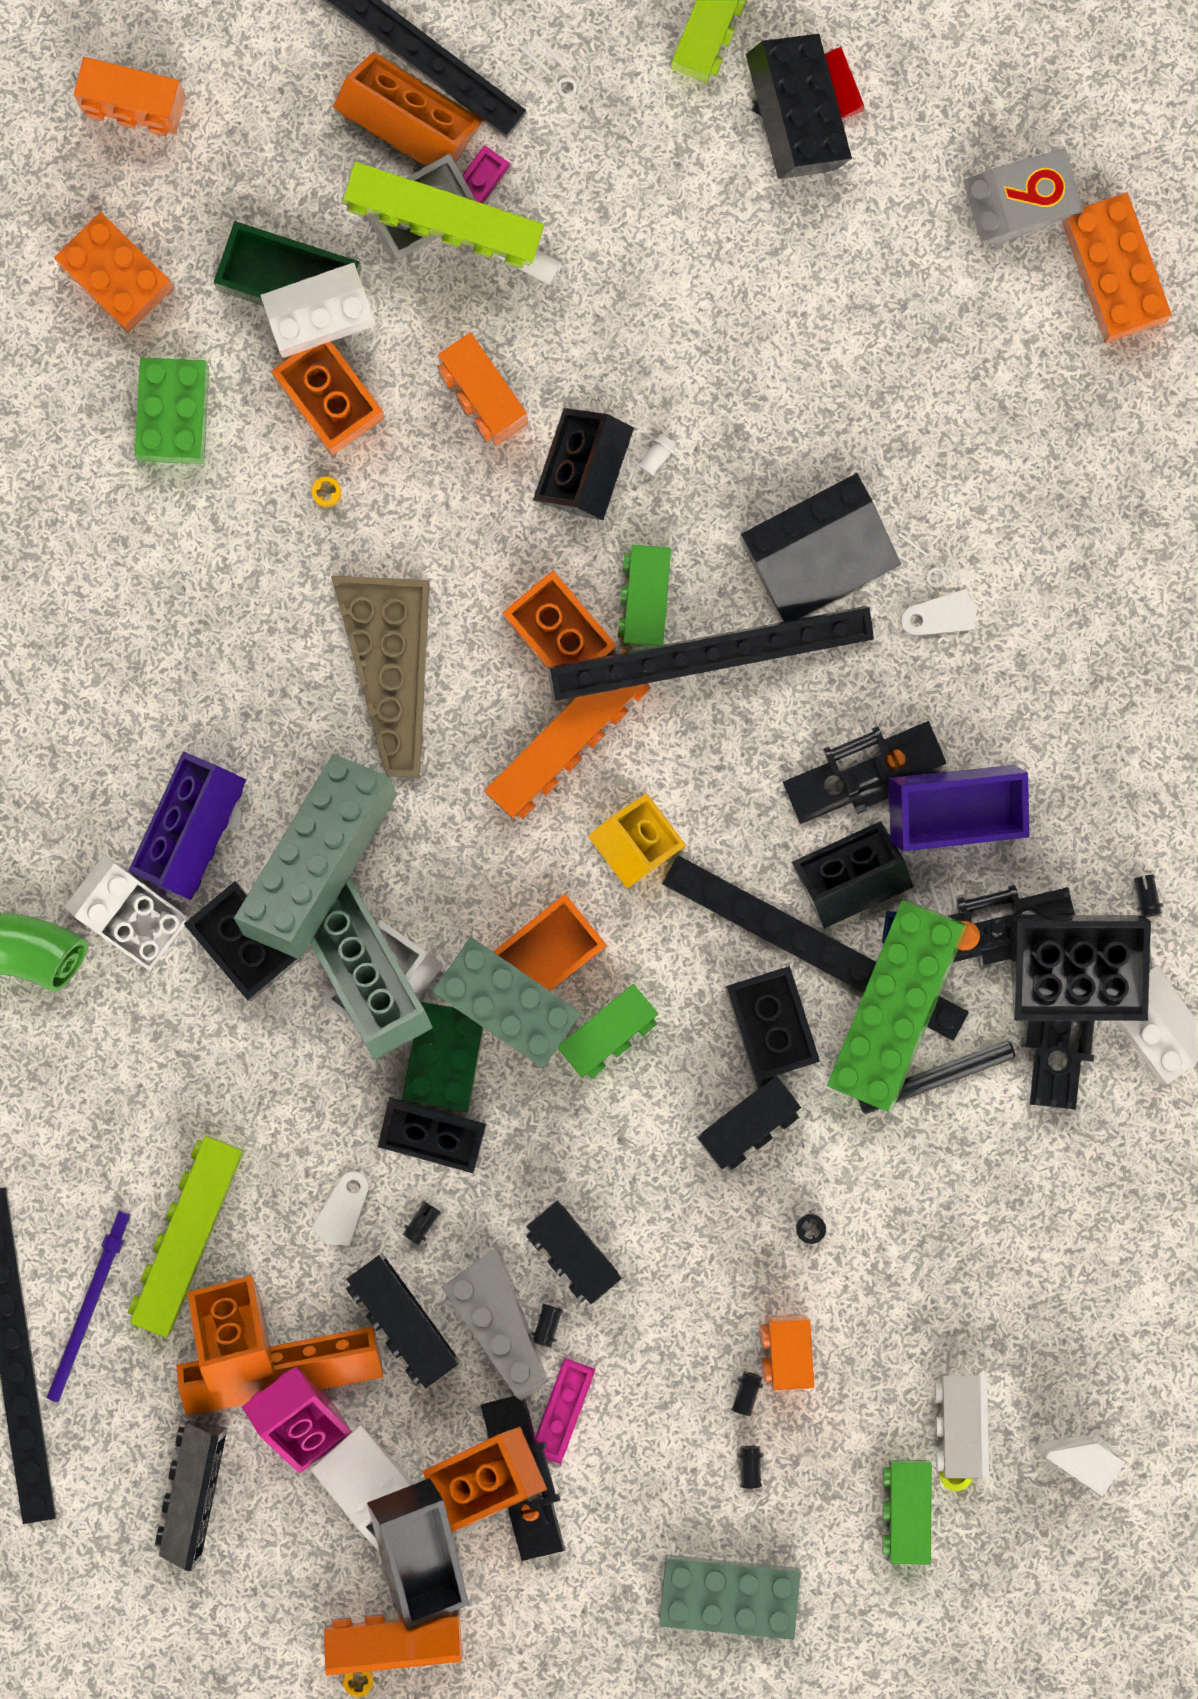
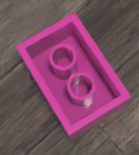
(296, 1419)

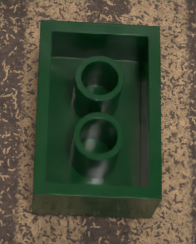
(444, 1060)

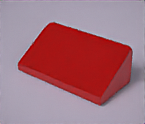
(844, 85)

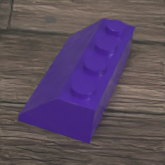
(187, 825)

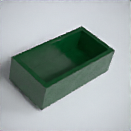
(264, 261)

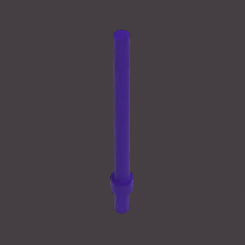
(112, 1244)

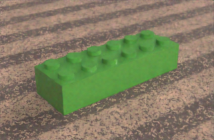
(897, 1005)

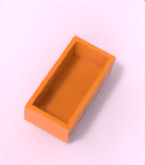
(1116, 268)
(553, 944)

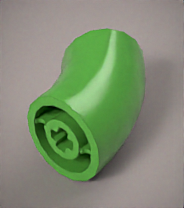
(39, 951)

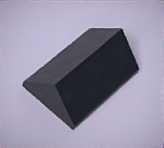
(431, 1135)

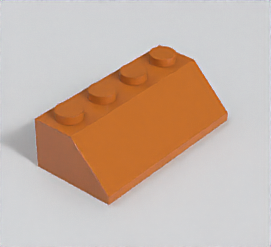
(405, 111)
(389, 1645)

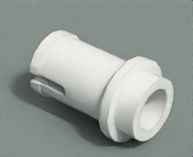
(657, 455)

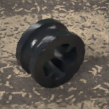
(820, 1225)

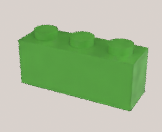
(645, 596)
(609, 1032)
(908, 1511)

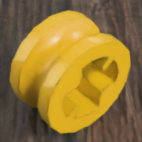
(335, 497)
(366, 1686)

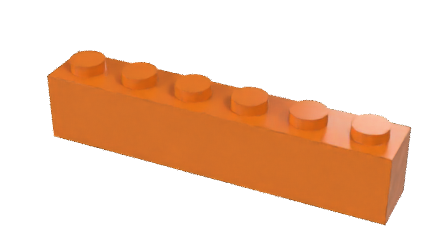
(559, 748)
(325, 1360)

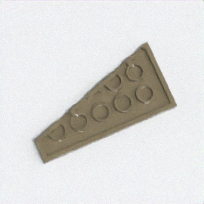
(389, 645)

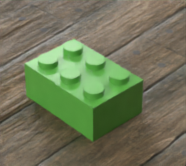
(172, 410)

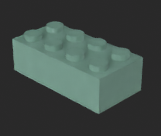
(506, 1002)
(730, 1597)

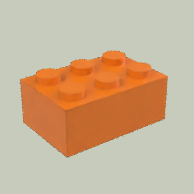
(129, 96)
(114, 272)
(481, 390)
(328, 396)
(557, 624)
(230, 1334)
(788, 1352)
(486, 1478)

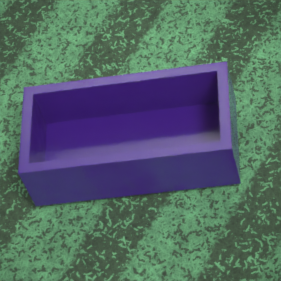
(959, 807)

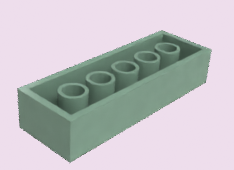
(316, 856)
(367, 975)

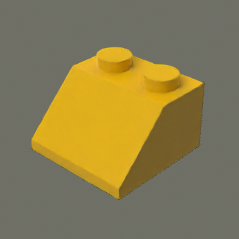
(636, 840)

